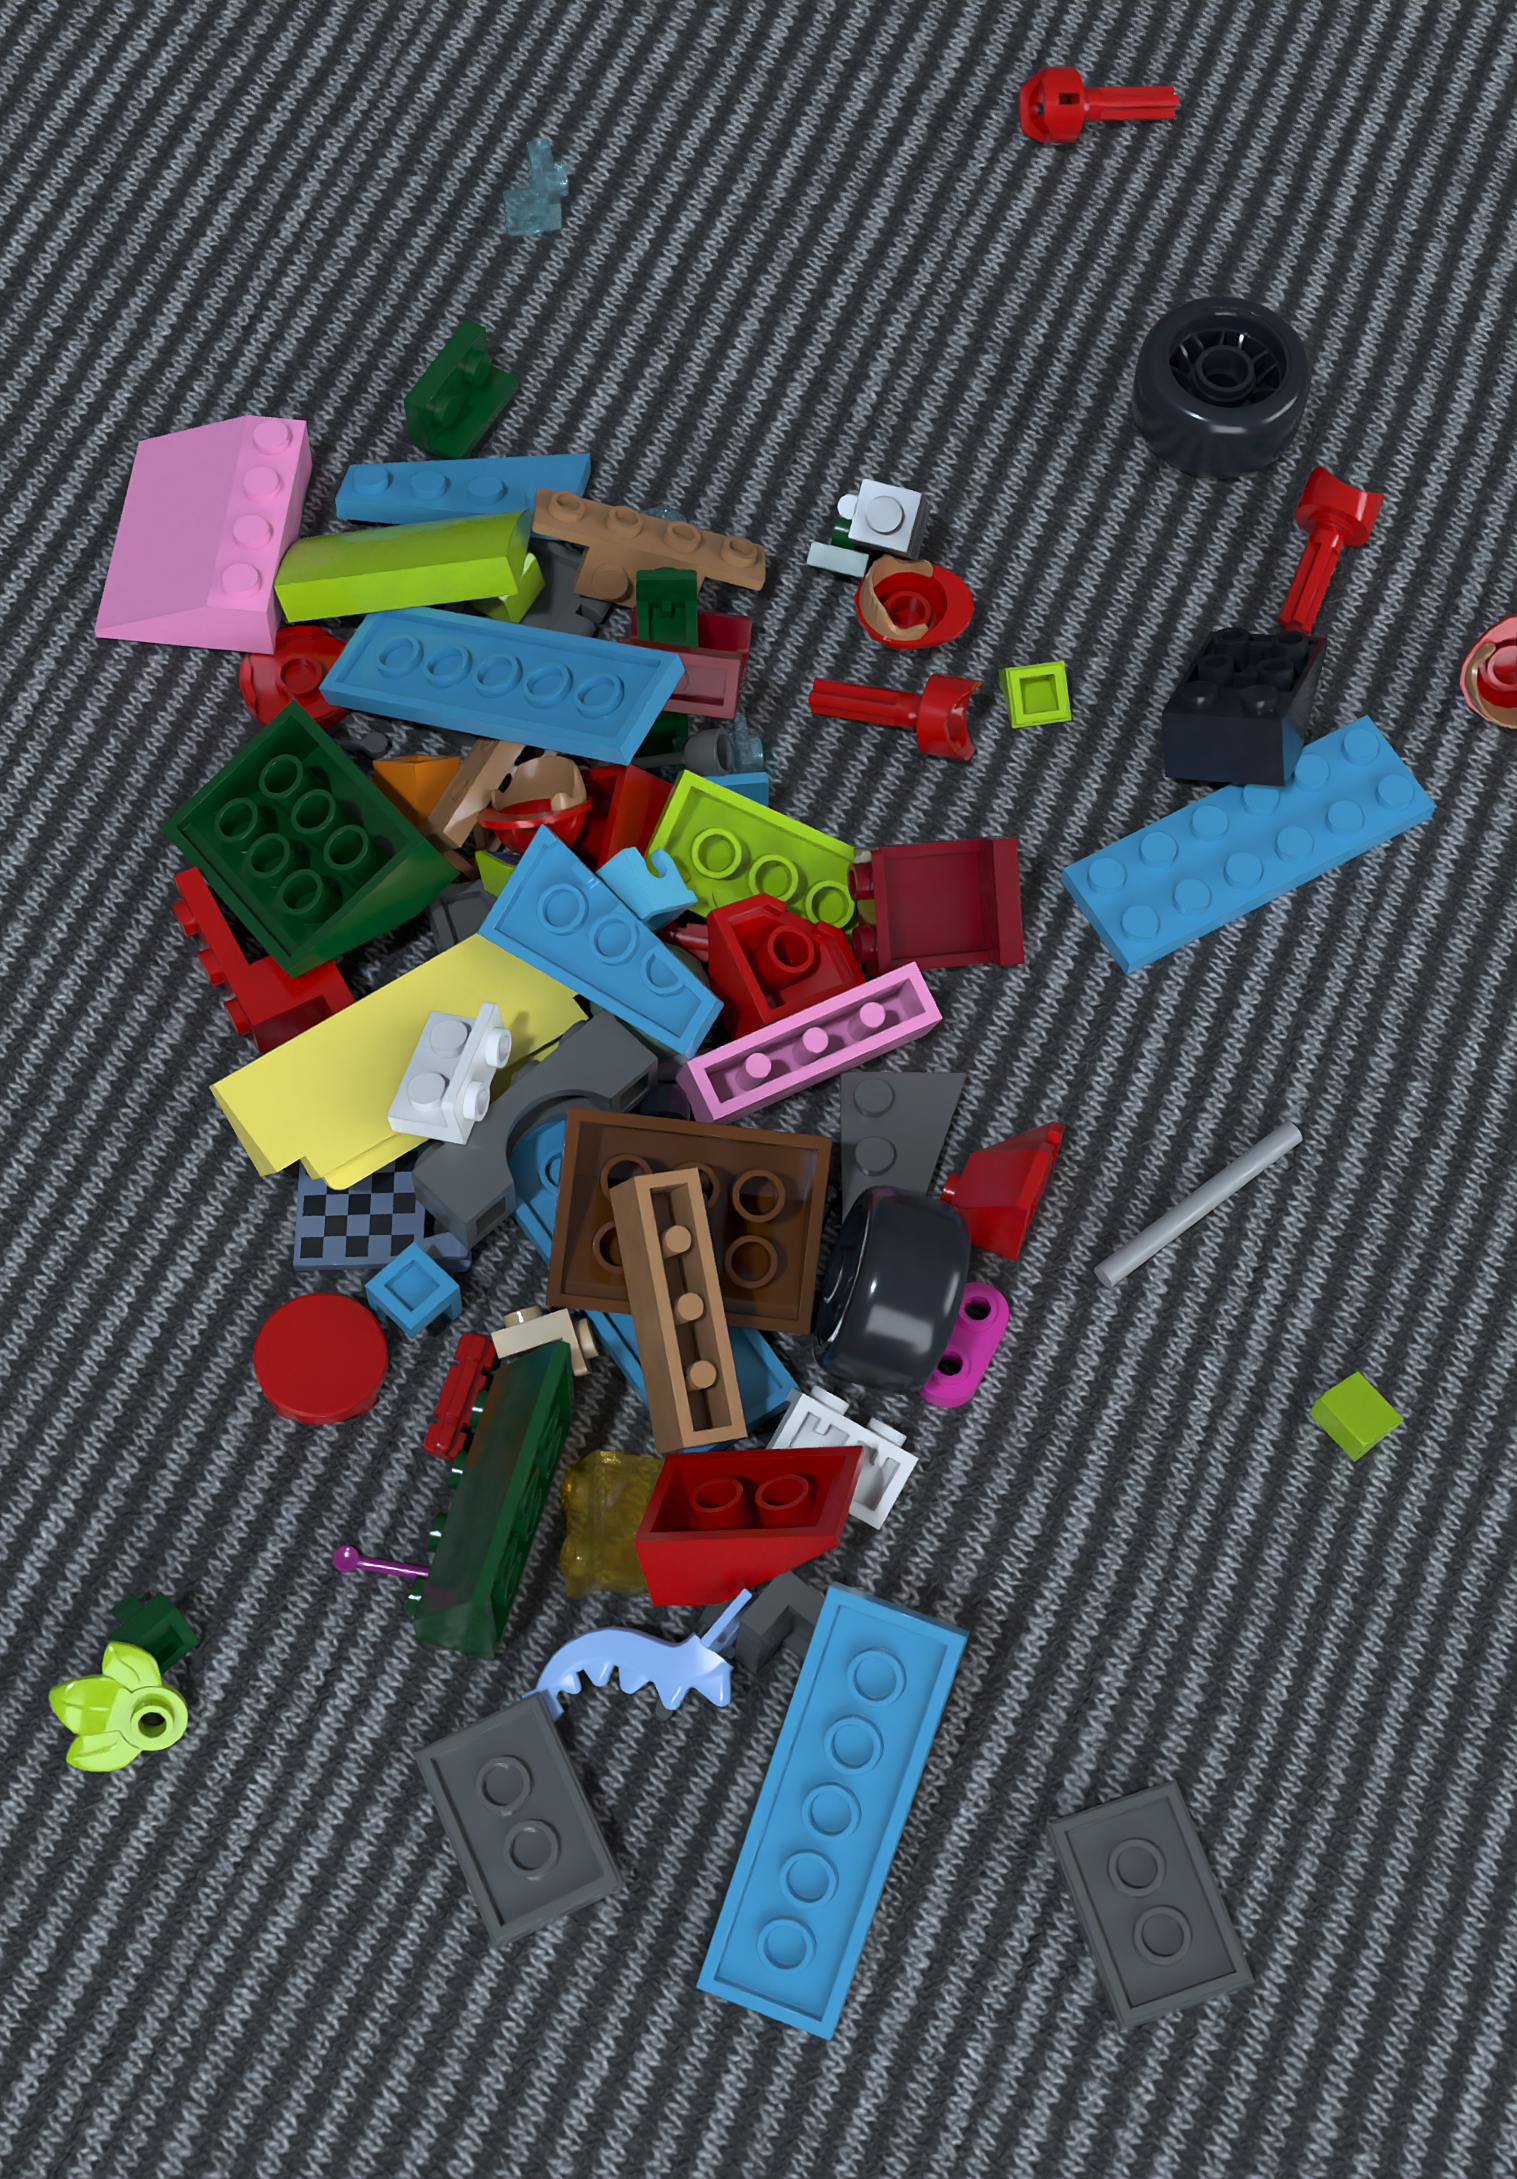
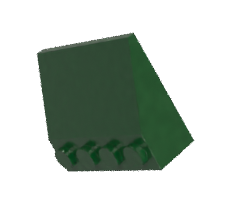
(307, 846)
(496, 1504)

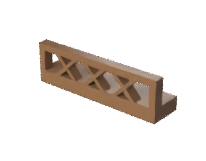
(466, 795)

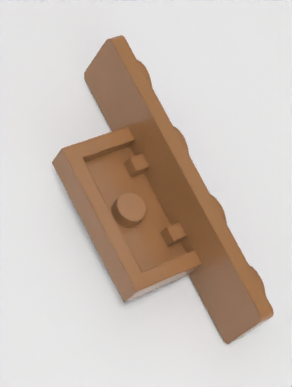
(625, 541)

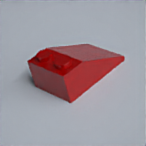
(741, 1518)

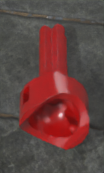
(1070, 103)
(1334, 518)
(935, 714)

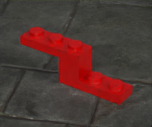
(261, 994)

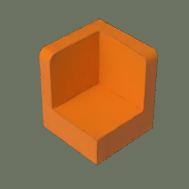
(415, 782)

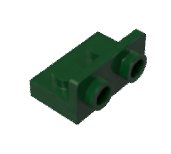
(458, 396)

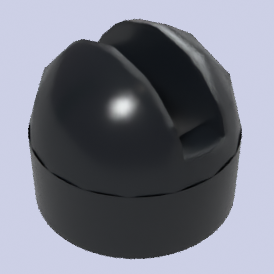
(666, 1102)

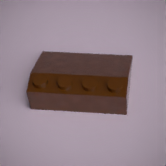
(761, 1201)

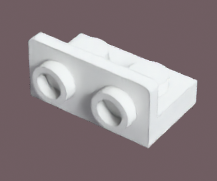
(451, 1075)
(821, 1422)

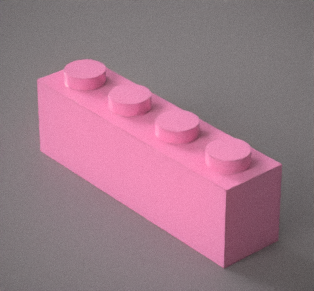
(809, 1047)

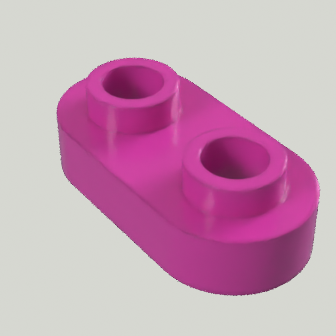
(970, 1346)

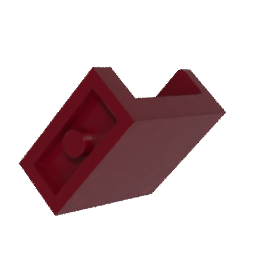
(713, 669)
(937, 904)

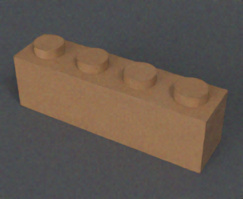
(677, 1310)

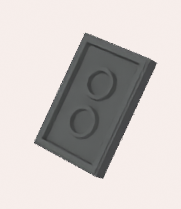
(519, 1820)
(1148, 1905)

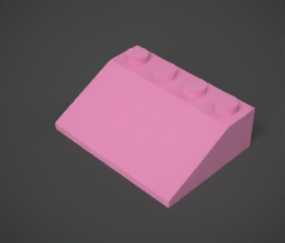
(207, 535)

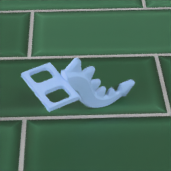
(647, 1658)

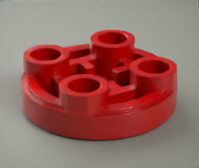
(321, 1359)

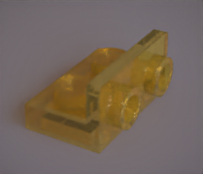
(604, 1511)

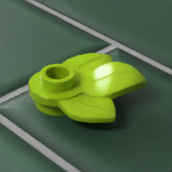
(109, 1707)

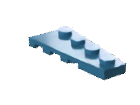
(456, 488)
(590, 941)

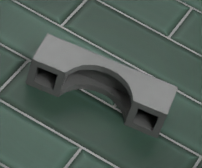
(591, 1068)

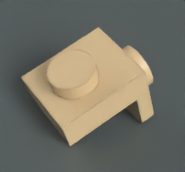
(531, 1330)

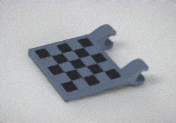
(368, 1222)

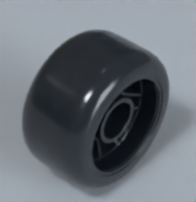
(1220, 387)
(892, 1290)

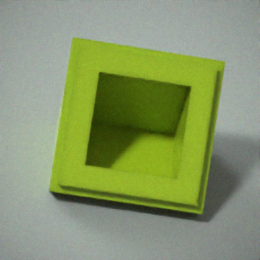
(514, 607)

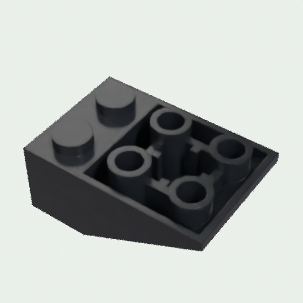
(1243, 707)

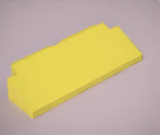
(334, 1084)

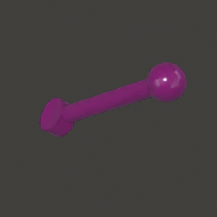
(347, 1559)

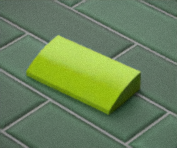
(404, 566)
(741, 848)

